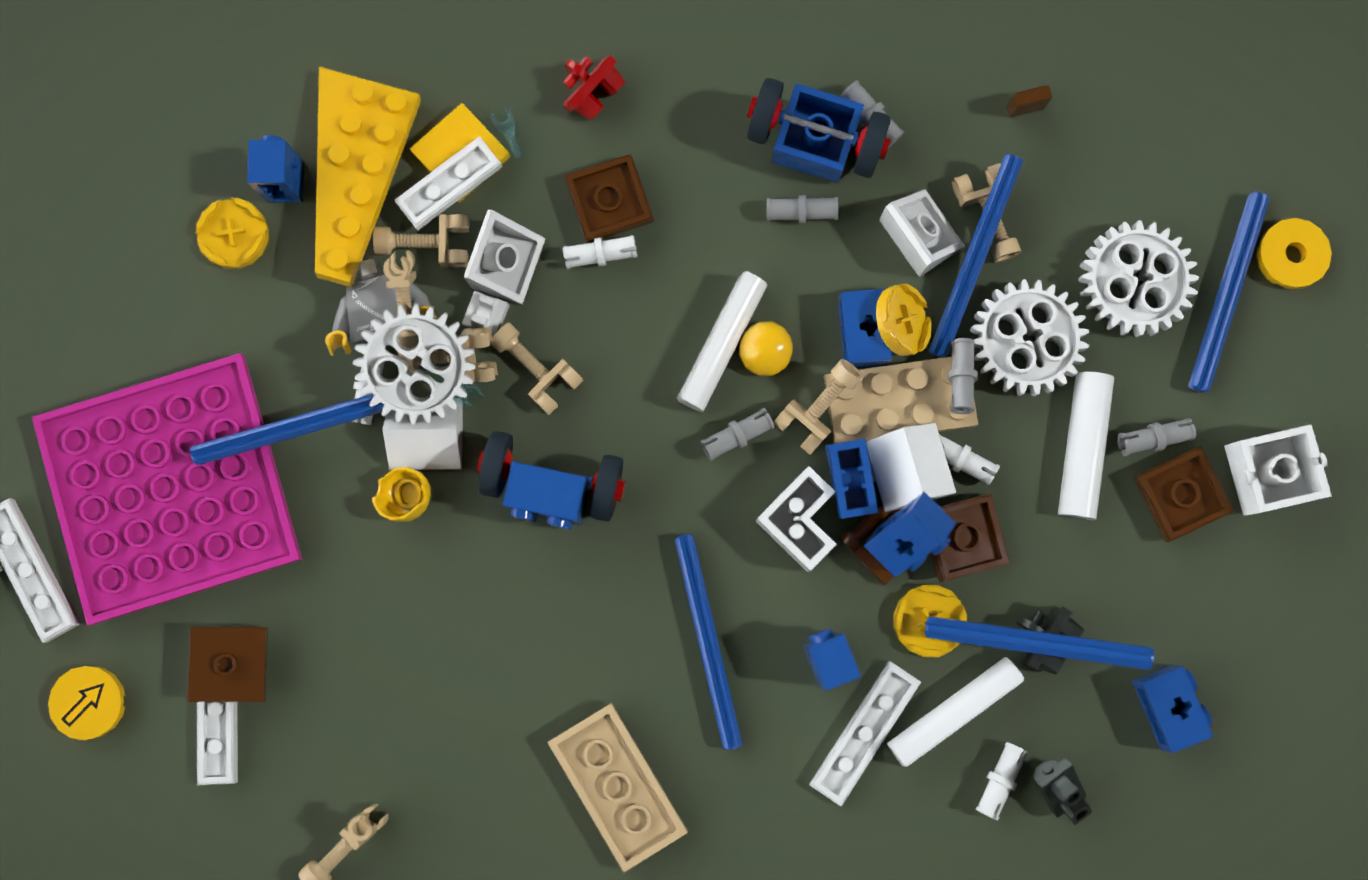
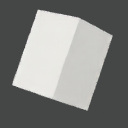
(920, 231)
(503, 258)
(425, 444)
(909, 464)

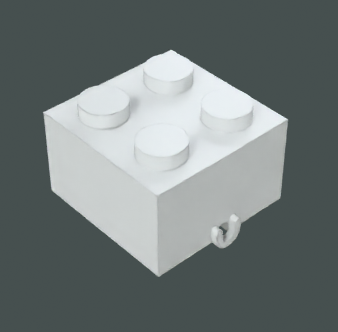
(1278, 470)

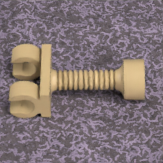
(385, 241)
(1003, 247)
(402, 279)
(478, 338)
(507, 339)
(844, 376)
(354, 835)

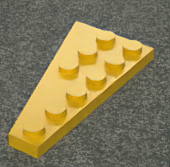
(357, 154)

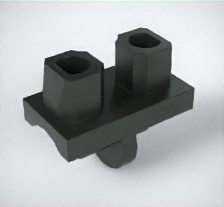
(1057, 622)
(1062, 789)

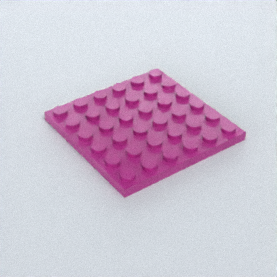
(139, 510)

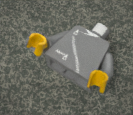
(364, 303)

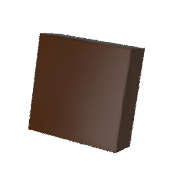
(1029, 101)

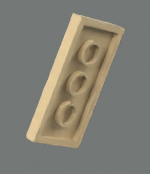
(896, 399)
(617, 787)

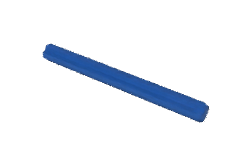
(976, 255)
(1229, 292)
(284, 430)
(708, 642)
(1040, 642)

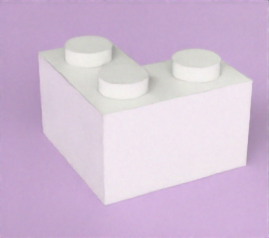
(790, 523)

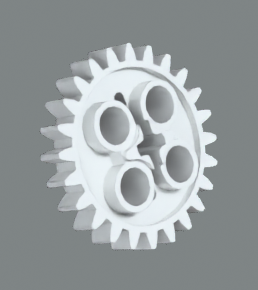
(1168, 288)
(1060, 328)
(397, 392)

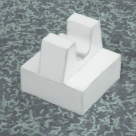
(485, 312)

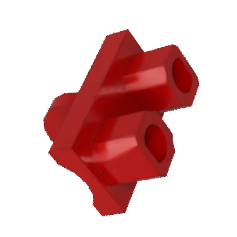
(603, 75)

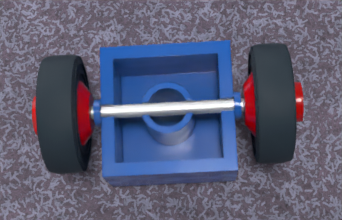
(817, 131)
(547, 492)

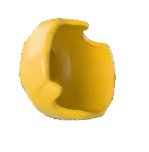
(765, 348)
(402, 495)

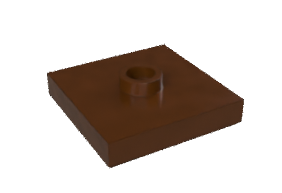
(609, 198)
(1183, 494)
(974, 542)
(227, 664)

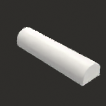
(722, 341)
(1086, 445)
(955, 712)

